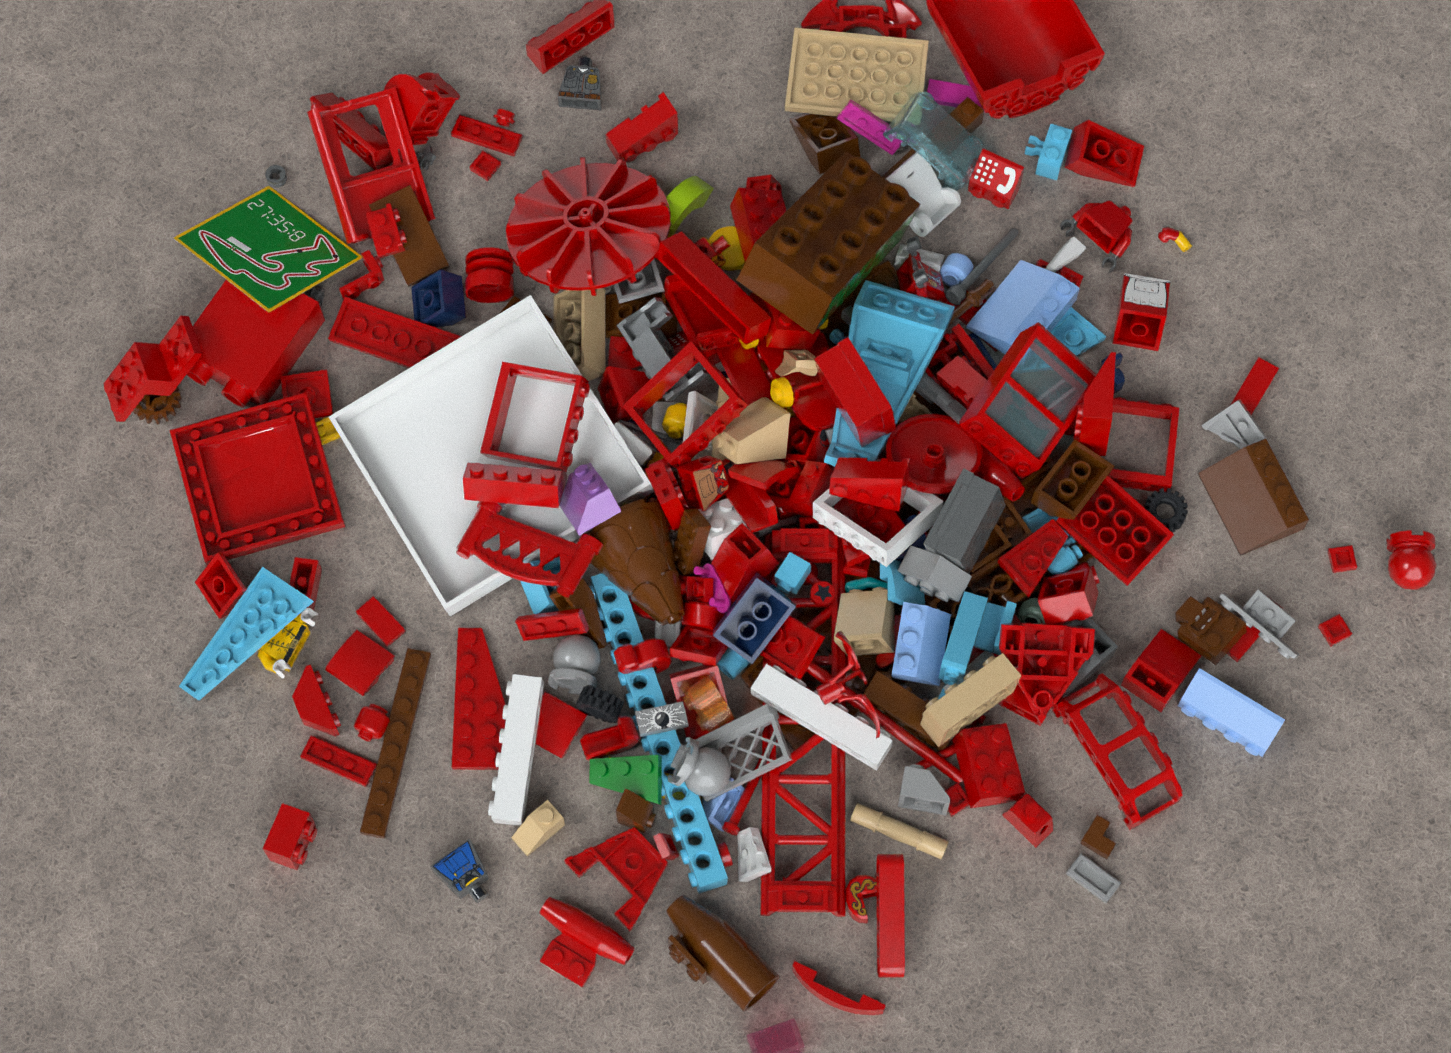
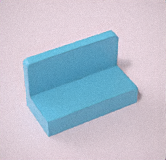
(989, 631)

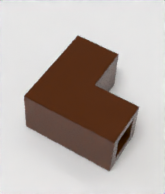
(1096, 841)

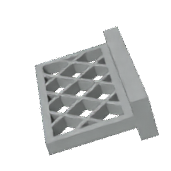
(735, 732)

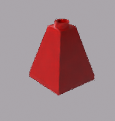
(617, 388)

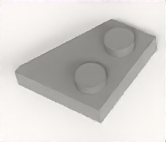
(1235, 426)

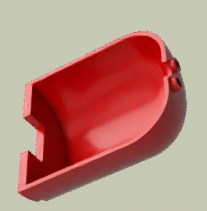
(1017, 50)

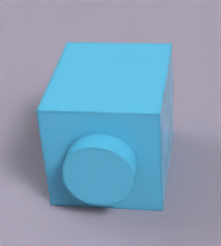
(792, 573)

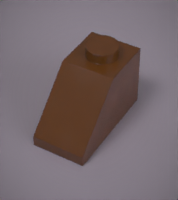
(635, 812)

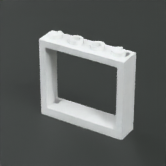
(861, 539)

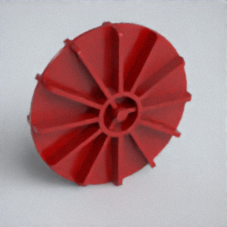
(588, 226)

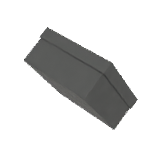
(966, 521)

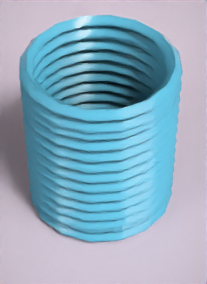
(732, 663)

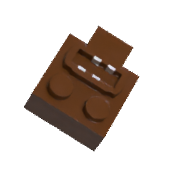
(1208, 628)

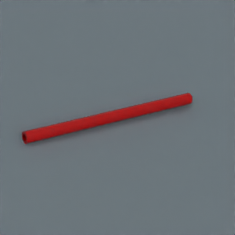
(894, 729)

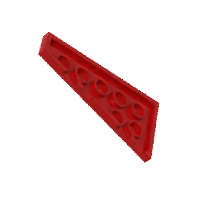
(876, 520)
(476, 705)

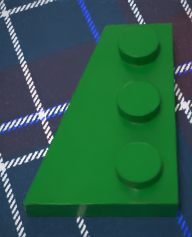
(634, 773)

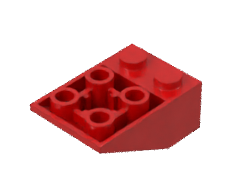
(802, 488)
(740, 559)
(1160, 670)

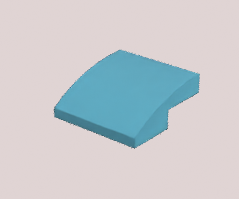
(898, 589)

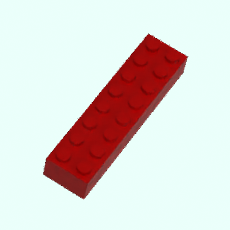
(753, 215)

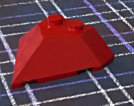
(1046, 659)

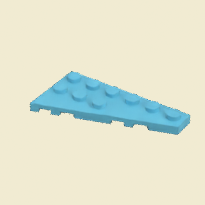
(254, 620)

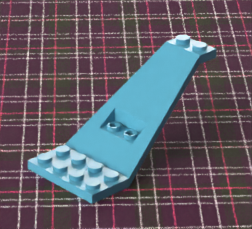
(896, 341)

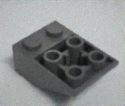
(1103, 651)

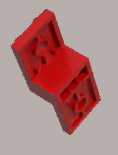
(152, 368)

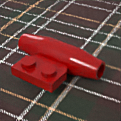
(1000, 475)
(581, 940)

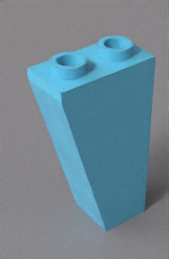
(962, 638)

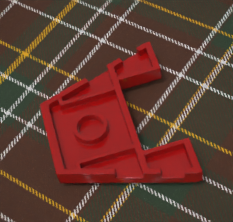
(631, 863)

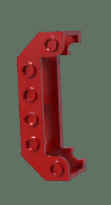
(1099, 753)

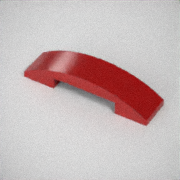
(866, 1005)

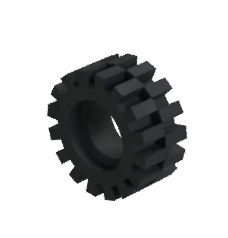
(1174, 501)
(599, 704)

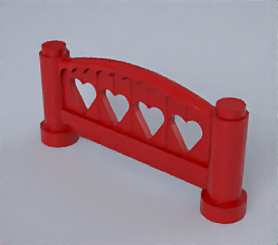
(573, 557)

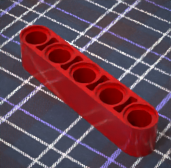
(890, 915)

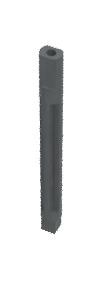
(927, 385)

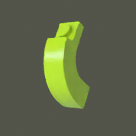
(685, 198)

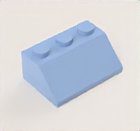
(920, 644)

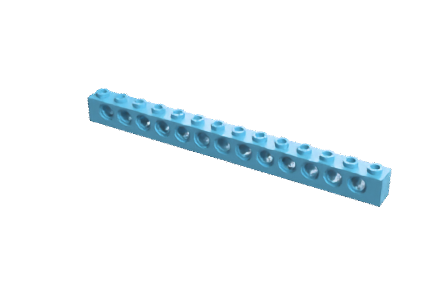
(701, 878)

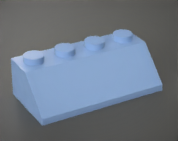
(1230, 713)

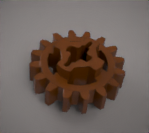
(159, 408)

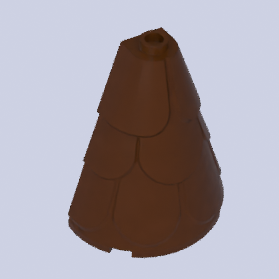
(641, 559)

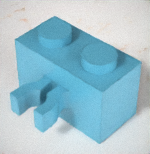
(1051, 151)

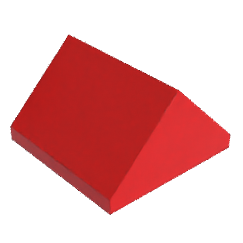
(220, 585)

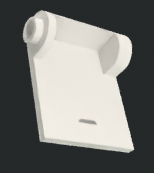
(926, 189)

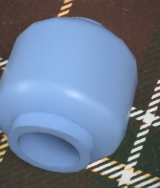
(955, 269)

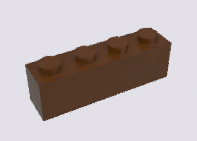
(899, 705)

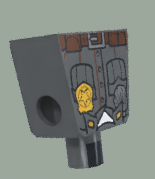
(581, 87)

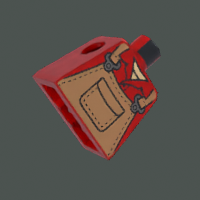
(704, 481)

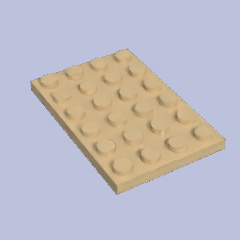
(843, 66)

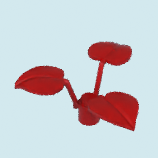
(834, 687)

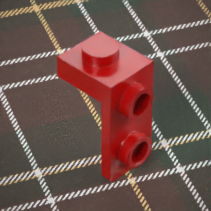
(368, 281)

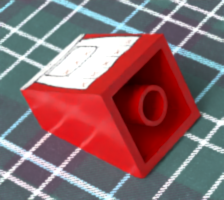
(1141, 312)

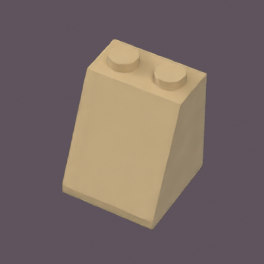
(756, 434)
(866, 621)

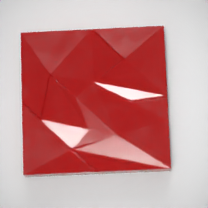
(257, 486)

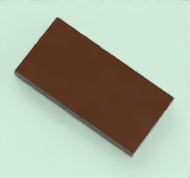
(423, 251)

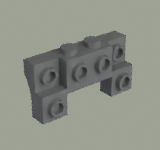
(652, 347)

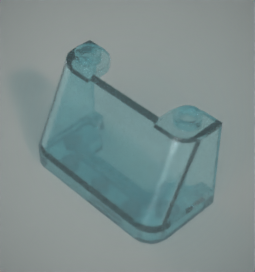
(937, 139)

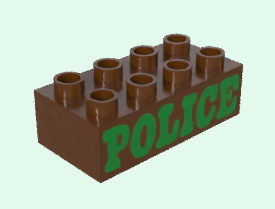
(828, 242)

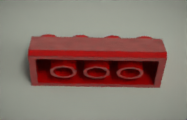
(571, 34)
(358, 135)
(746, 372)
(513, 485)

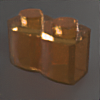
(708, 704)

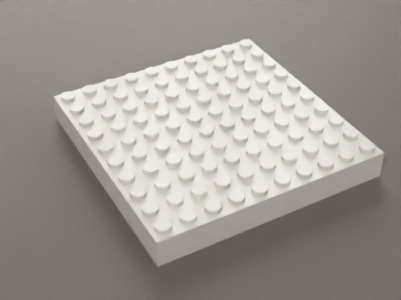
(432, 420)

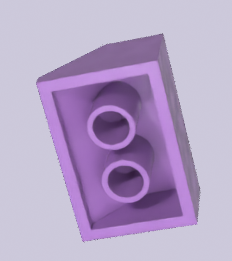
(587, 499)

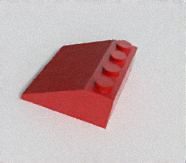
(1096, 411)
(1117, 531)

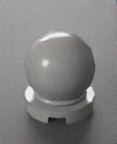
(575, 664)
(702, 770)

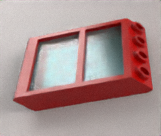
(1028, 400)

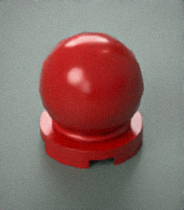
(1411, 561)

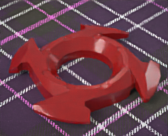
(889, 24)

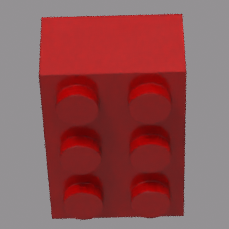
(988, 765)

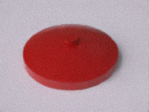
(936, 452)

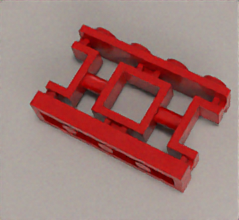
(968, 347)

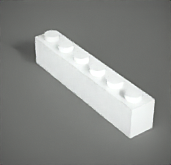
(827, 721)
(517, 750)

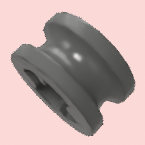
(273, 182)
(317, 295)

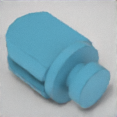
(1065, 560)

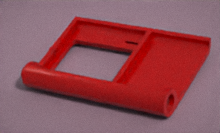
(356, 193)

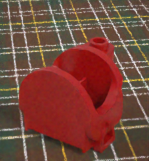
(423, 102)

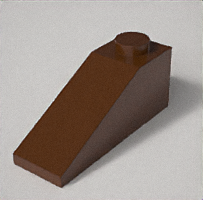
(584, 599)

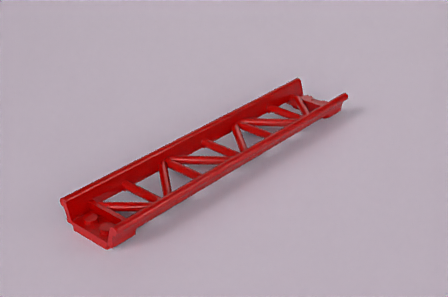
(792, 894)

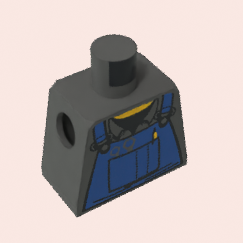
(462, 872)

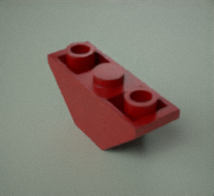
(314, 704)

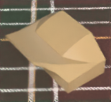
(797, 361)

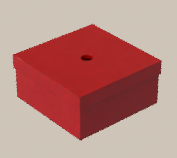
(855, 392)

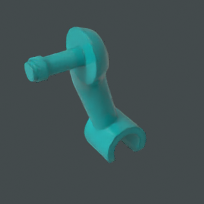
(864, 583)

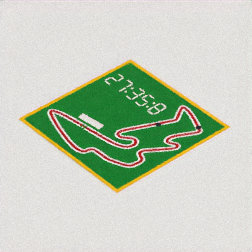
(268, 248)

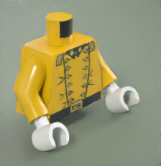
(285, 646)

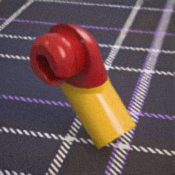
(1175, 235)

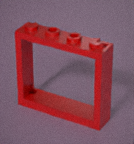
(662, 382)
(500, 408)
(1147, 481)

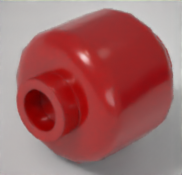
(371, 722)

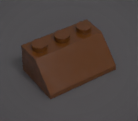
(1071, 482)

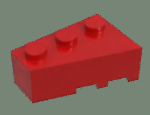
(961, 381)

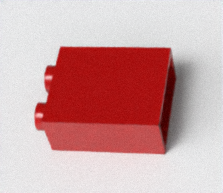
(249, 346)

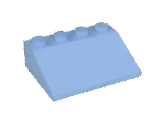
(1020, 301)

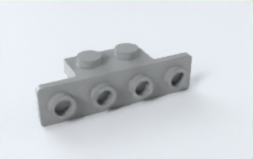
(1266, 617)

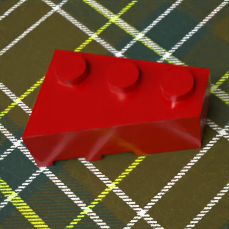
(645, 131)
(871, 482)

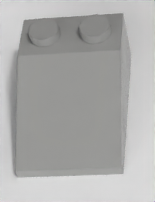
(647, 283)

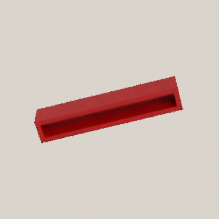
(714, 288)

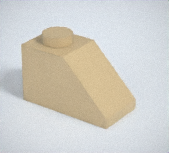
(538, 828)

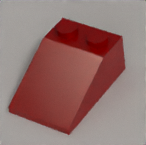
(1103, 154)
(686, 678)

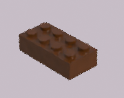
(690, 541)

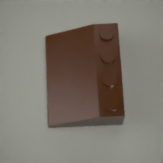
(1254, 497)

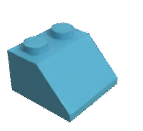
(538, 594)

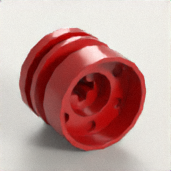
(489, 275)

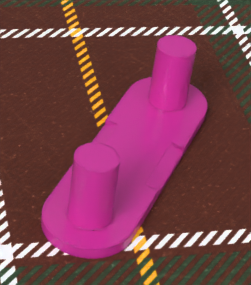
(720, 597)

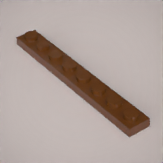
(395, 743)

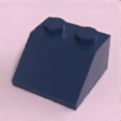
(439, 300)

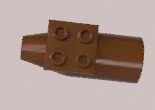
(716, 949)

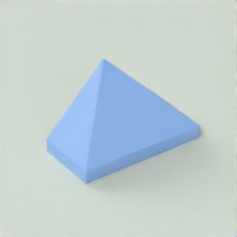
(722, 807)

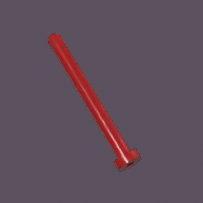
(731, 826)

